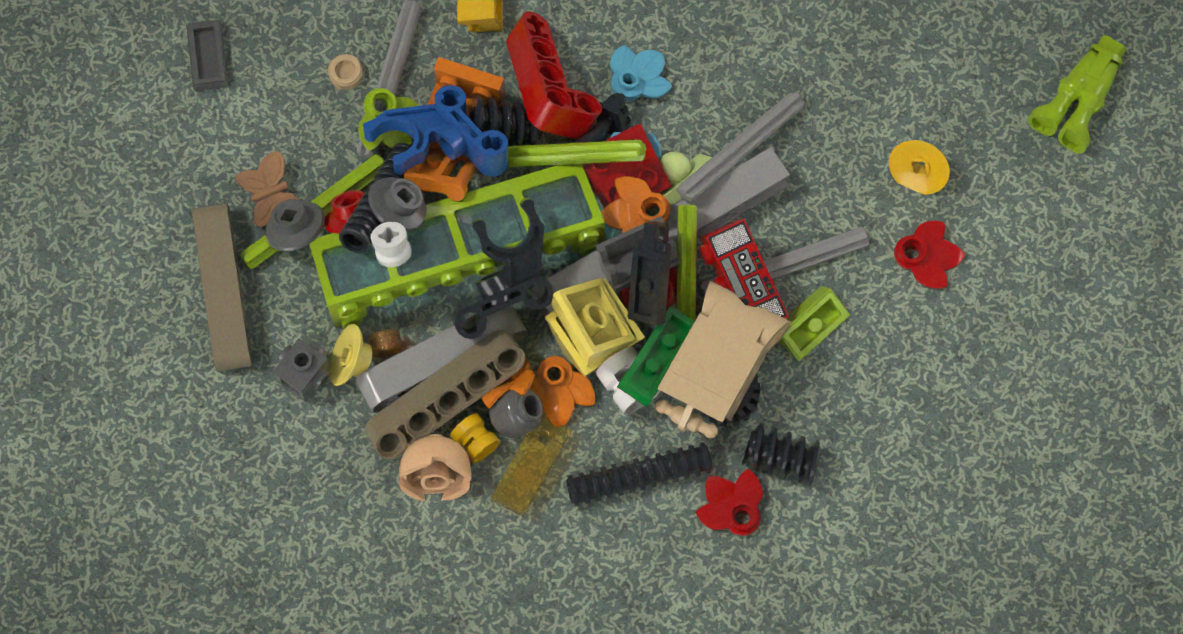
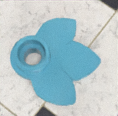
(640, 70)

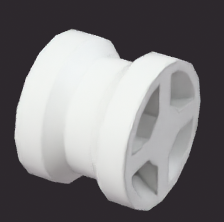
(391, 244)

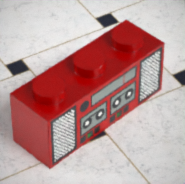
(741, 266)

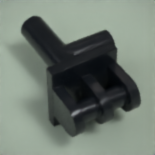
(611, 119)

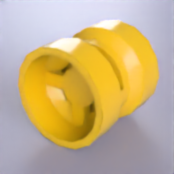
(475, 438)

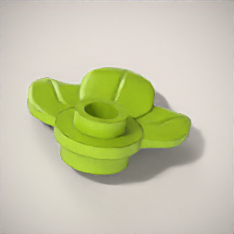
(391, 102)

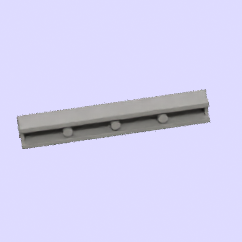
(719, 204)

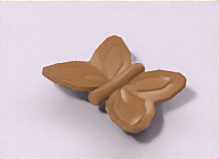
(265, 187)

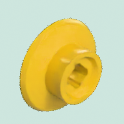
(920, 178)

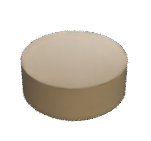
(345, 72)

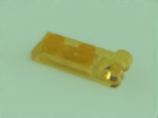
(530, 467)

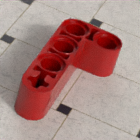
(542, 82)

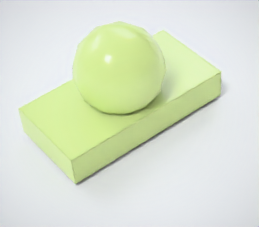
(678, 169)

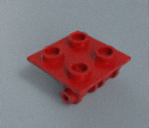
(649, 169)

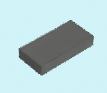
(207, 55)

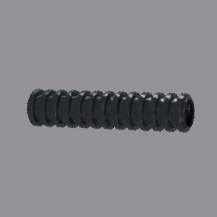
(359, 227)
(639, 474)

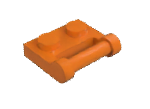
(435, 171)

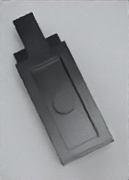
(650, 275)

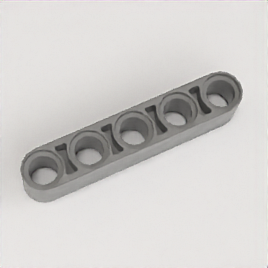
(404, 371)

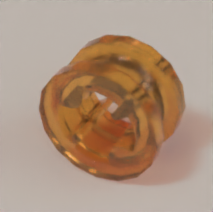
(385, 343)

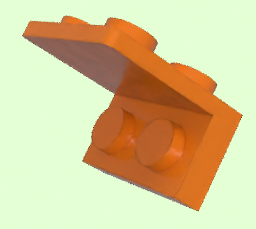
(469, 79)

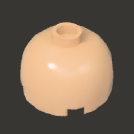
(433, 467)

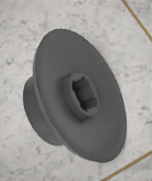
(398, 202)
(294, 224)

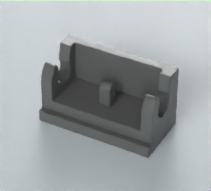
(617, 253)

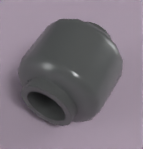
(516, 413)

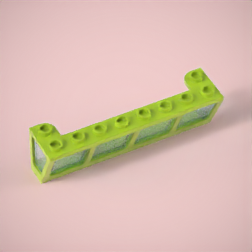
(449, 247)

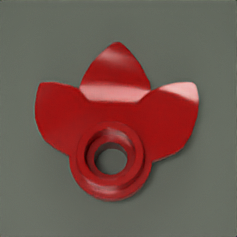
(934, 254)
(729, 500)

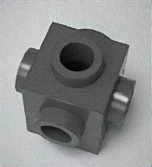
(303, 368)

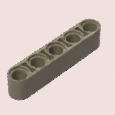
(222, 287)
(451, 378)

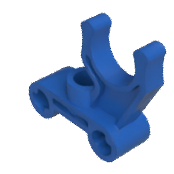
(449, 126)

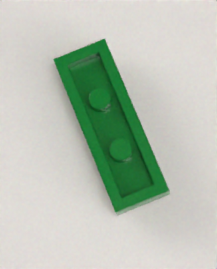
(655, 357)

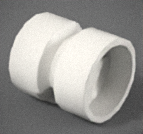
(612, 372)

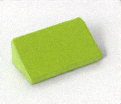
(813, 322)

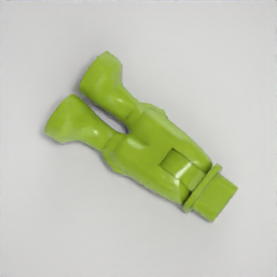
(1089, 85)

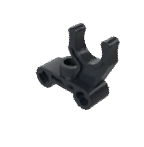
(511, 283)

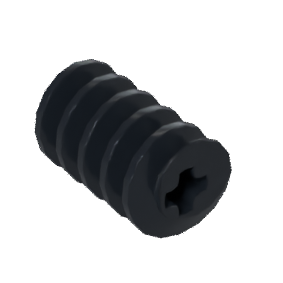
(504, 119)
(782, 453)

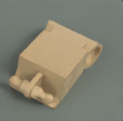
(718, 360)

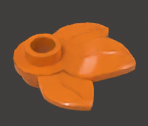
(633, 204)
(519, 382)
(561, 395)

